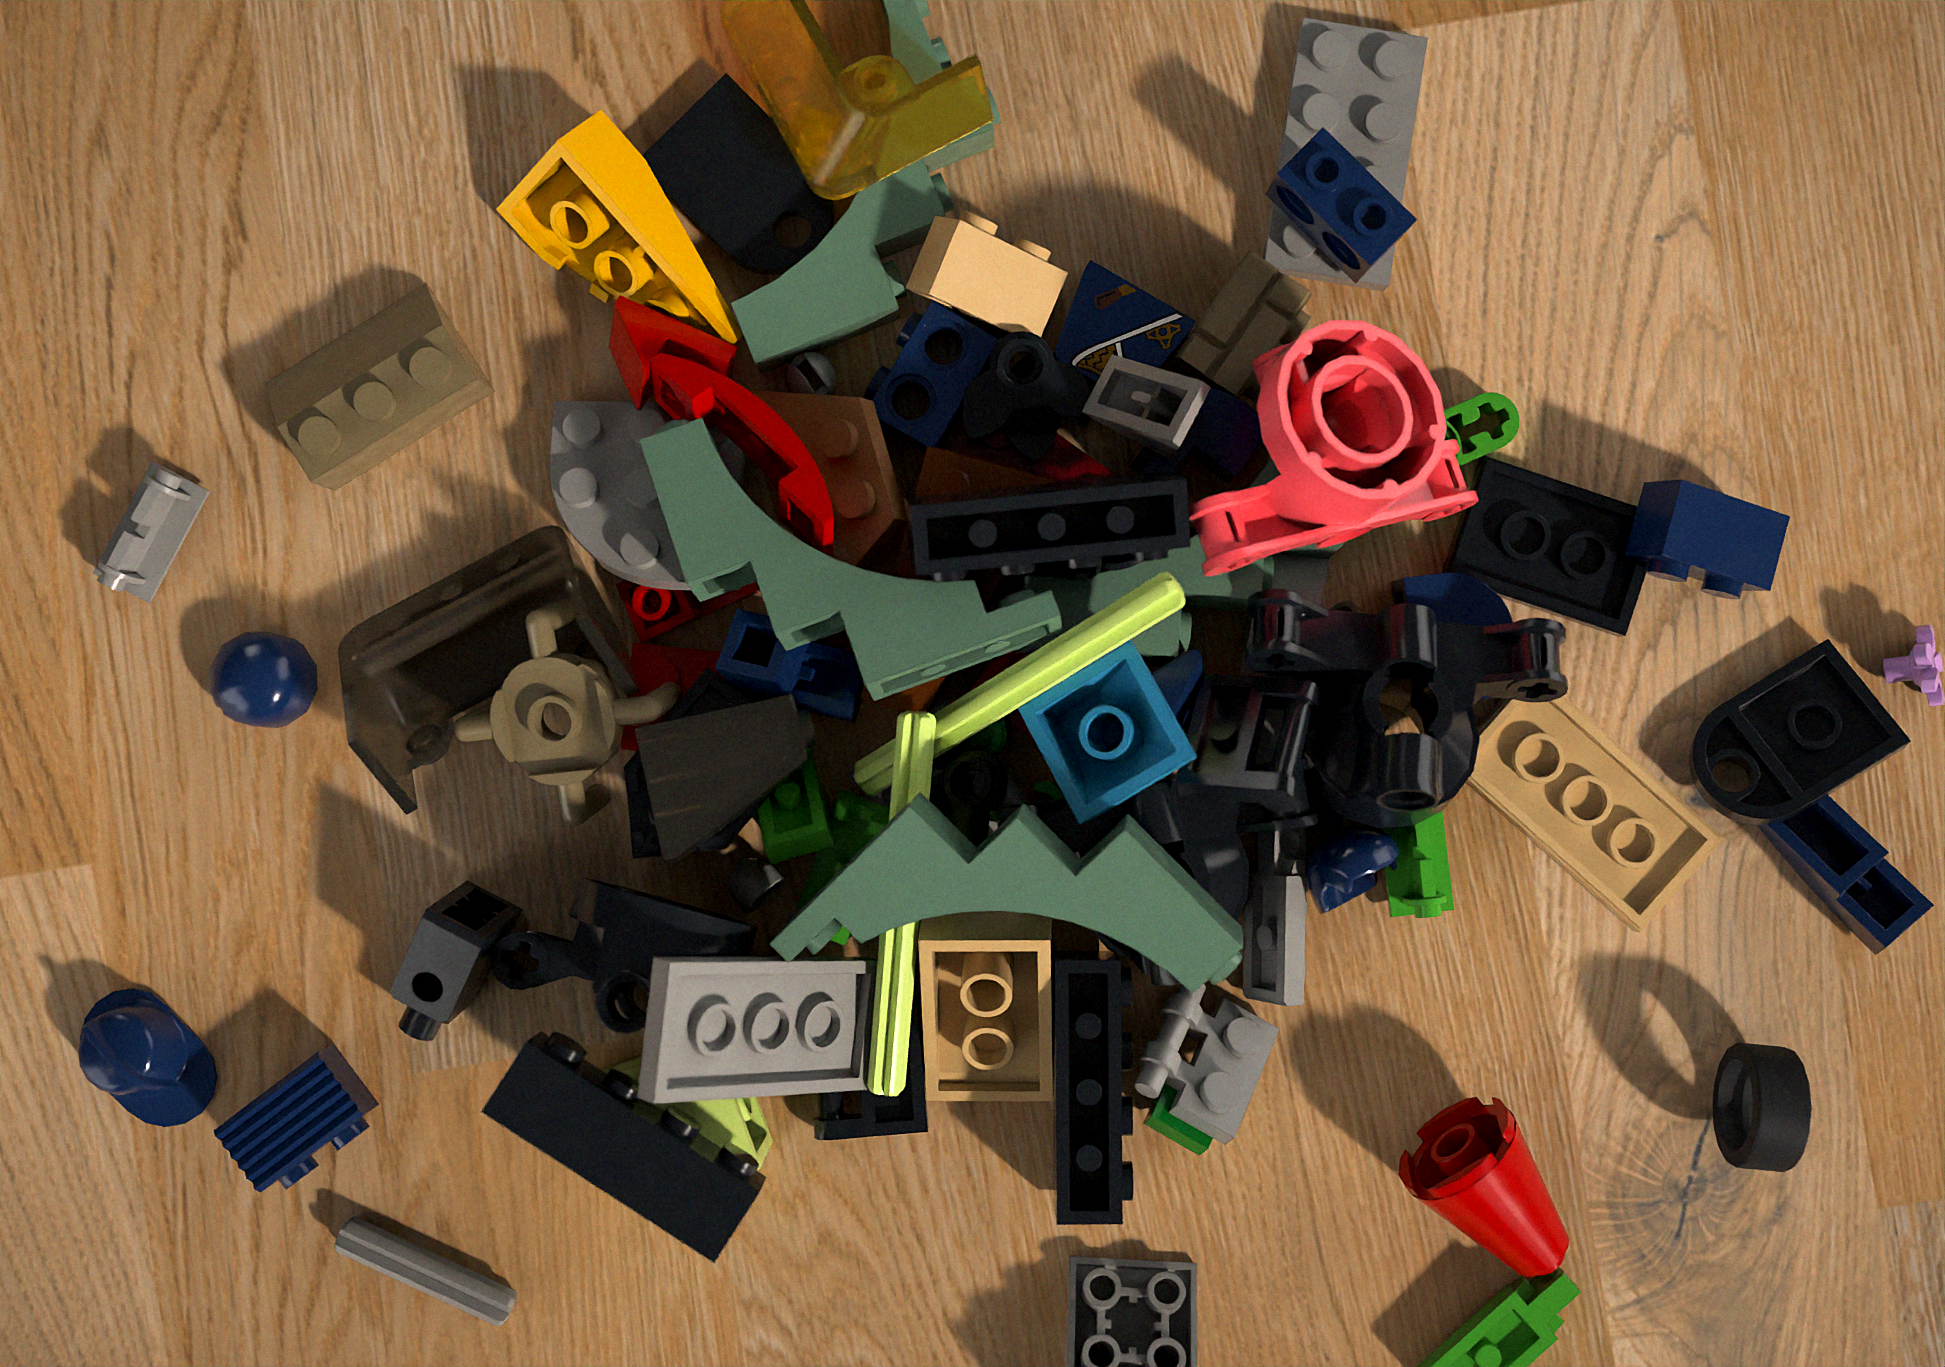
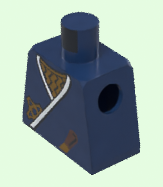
(1117, 320)

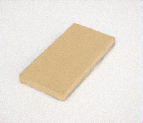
(1589, 806)

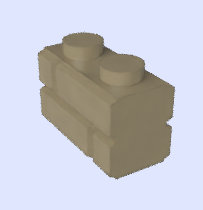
(1243, 322)

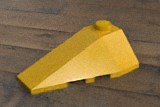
(610, 222)

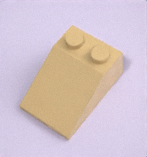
(987, 1006)

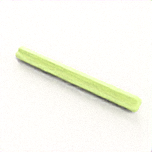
(1036, 673)
(899, 945)

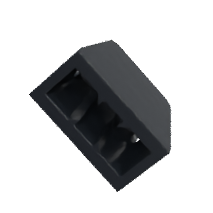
(450, 957)

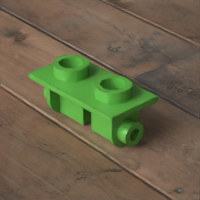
(1423, 875)

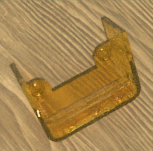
(853, 120)

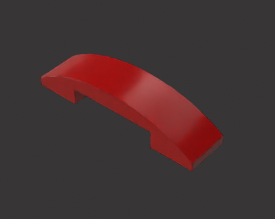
(697, 392)

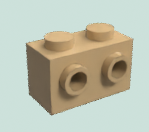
(986, 277)

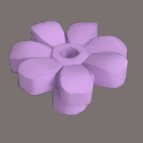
(1921, 666)

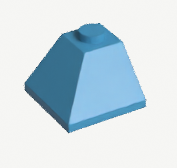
(1107, 732)

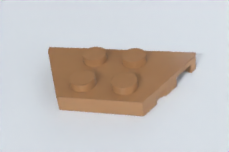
(855, 466)

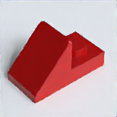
(642, 333)

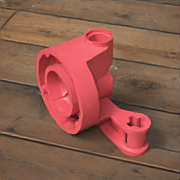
(1354, 444)

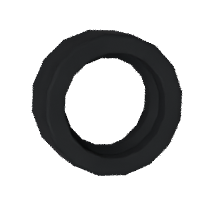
(1761, 1107)

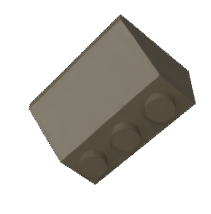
(375, 390)

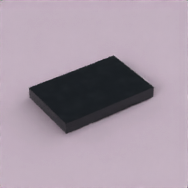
(1549, 546)

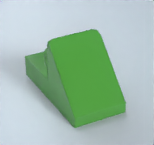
(796, 815)

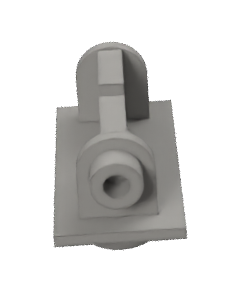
(150, 533)

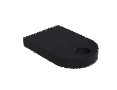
(738, 179)
(1794, 737)

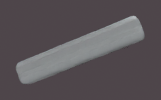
(425, 1271)

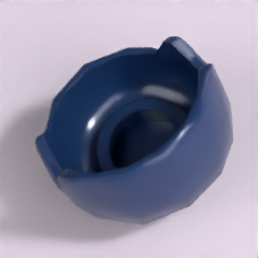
(263, 679)
(1346, 865)

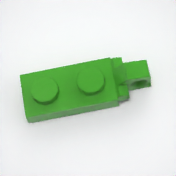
(1509, 1327)

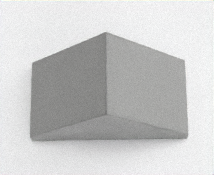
(1146, 403)

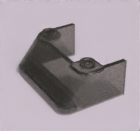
(456, 646)

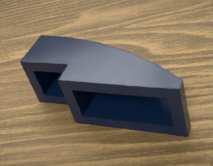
(1849, 873)

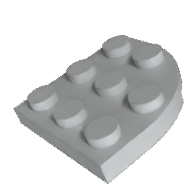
(609, 492)

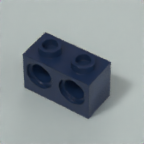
(1339, 205)
(941, 383)

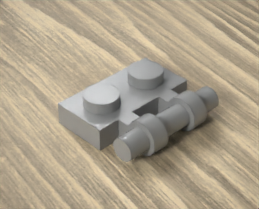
(1222, 1070)

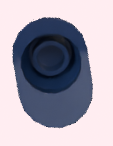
(146, 1058)

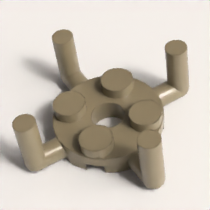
(589, 698)

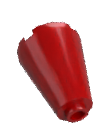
(1487, 1185)

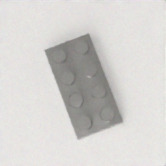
(1366, 95)
(756, 1027)

